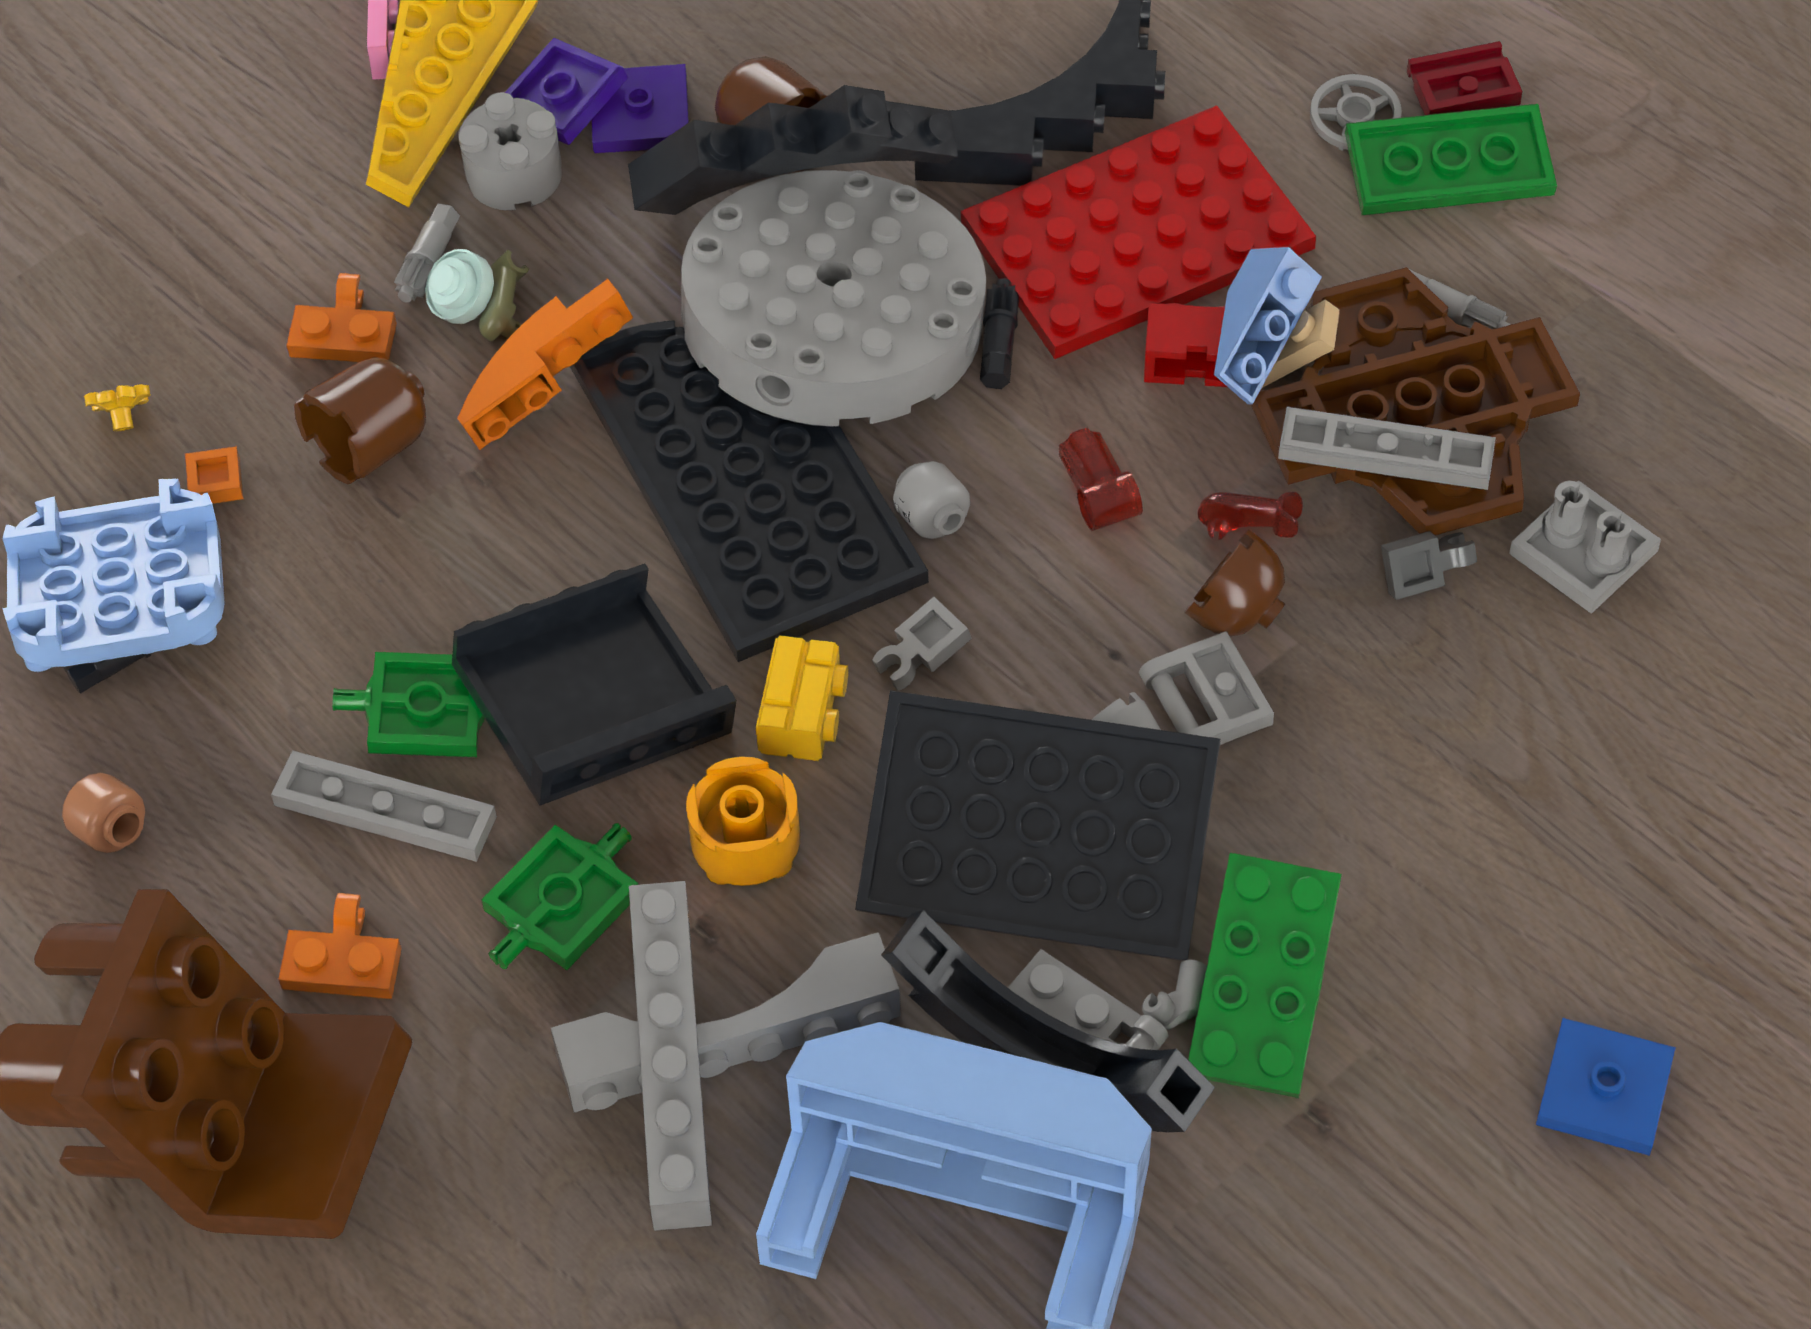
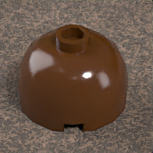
(1241, 589)

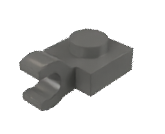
(1419, 561)

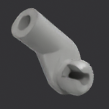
(1183, 1002)

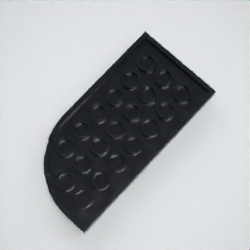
(756, 506)

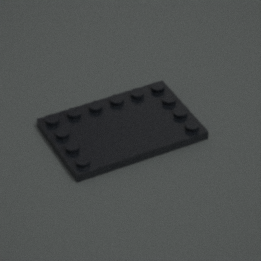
(1039, 825)

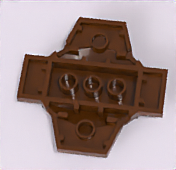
(1415, 366)

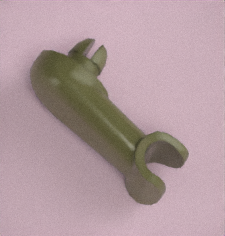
(498, 313)

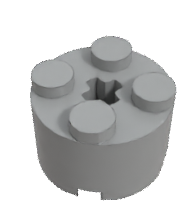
(510, 152)

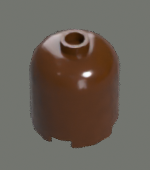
(760, 82)
(362, 417)

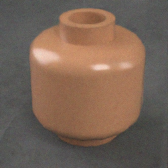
(104, 812)

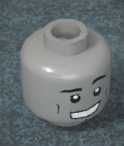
(929, 498)

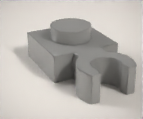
(925, 638)

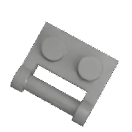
(1219, 682)

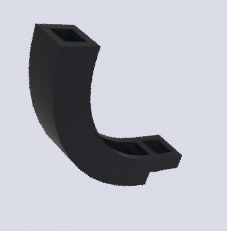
(989, 1015)

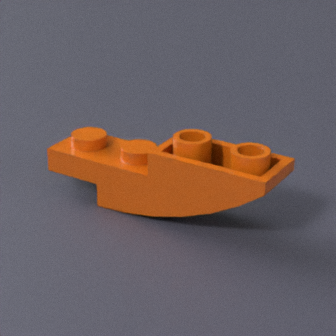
(523, 368)

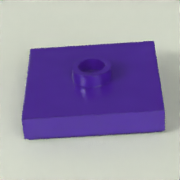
(569, 85)
(642, 110)

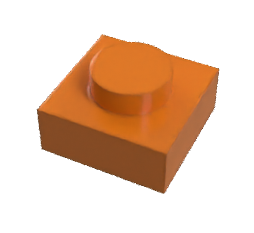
(216, 473)

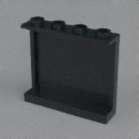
(588, 685)

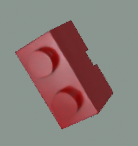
(1182, 343)

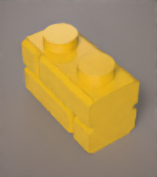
(800, 698)

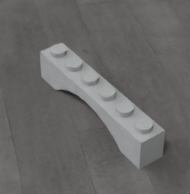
(839, 992)
(669, 1057)

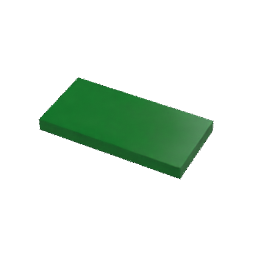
(1450, 159)

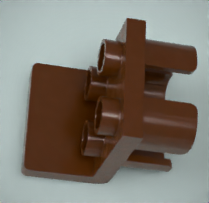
(203, 1078)

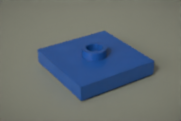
(1606, 1086)

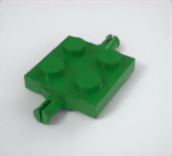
(415, 707)
(560, 896)

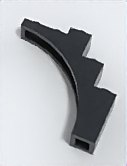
(1009, 137)
(783, 139)

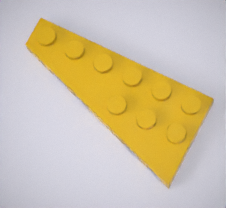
(433, 78)

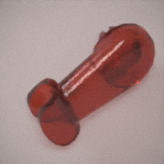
(1231, 511)

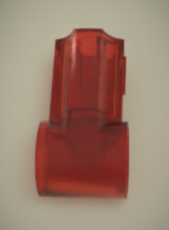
(1102, 490)

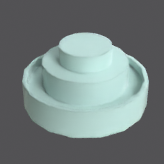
(459, 286)

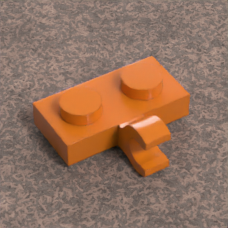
(342, 331)
(341, 959)

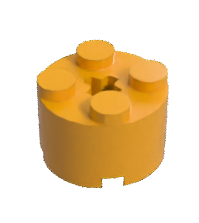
(743, 822)

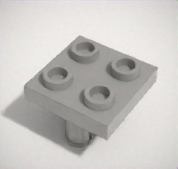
(1584, 545)

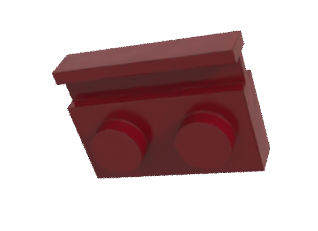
(1464, 80)

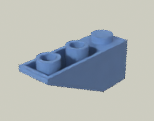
(1260, 317)

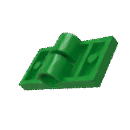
(1264, 974)

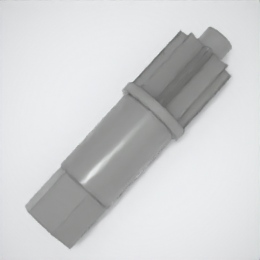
(425, 252)
(1466, 309)

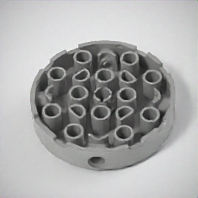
(832, 297)

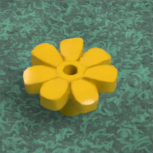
(119, 403)

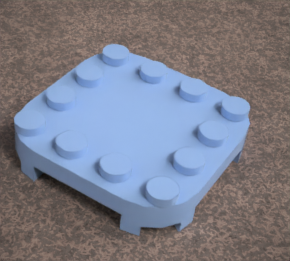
(114, 578)

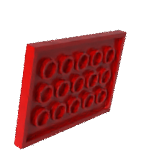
(1134, 229)

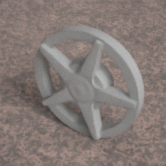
(1351, 106)

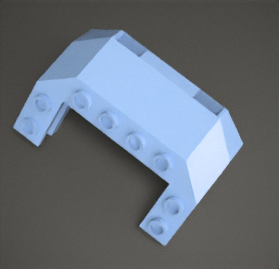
(967, 1132)

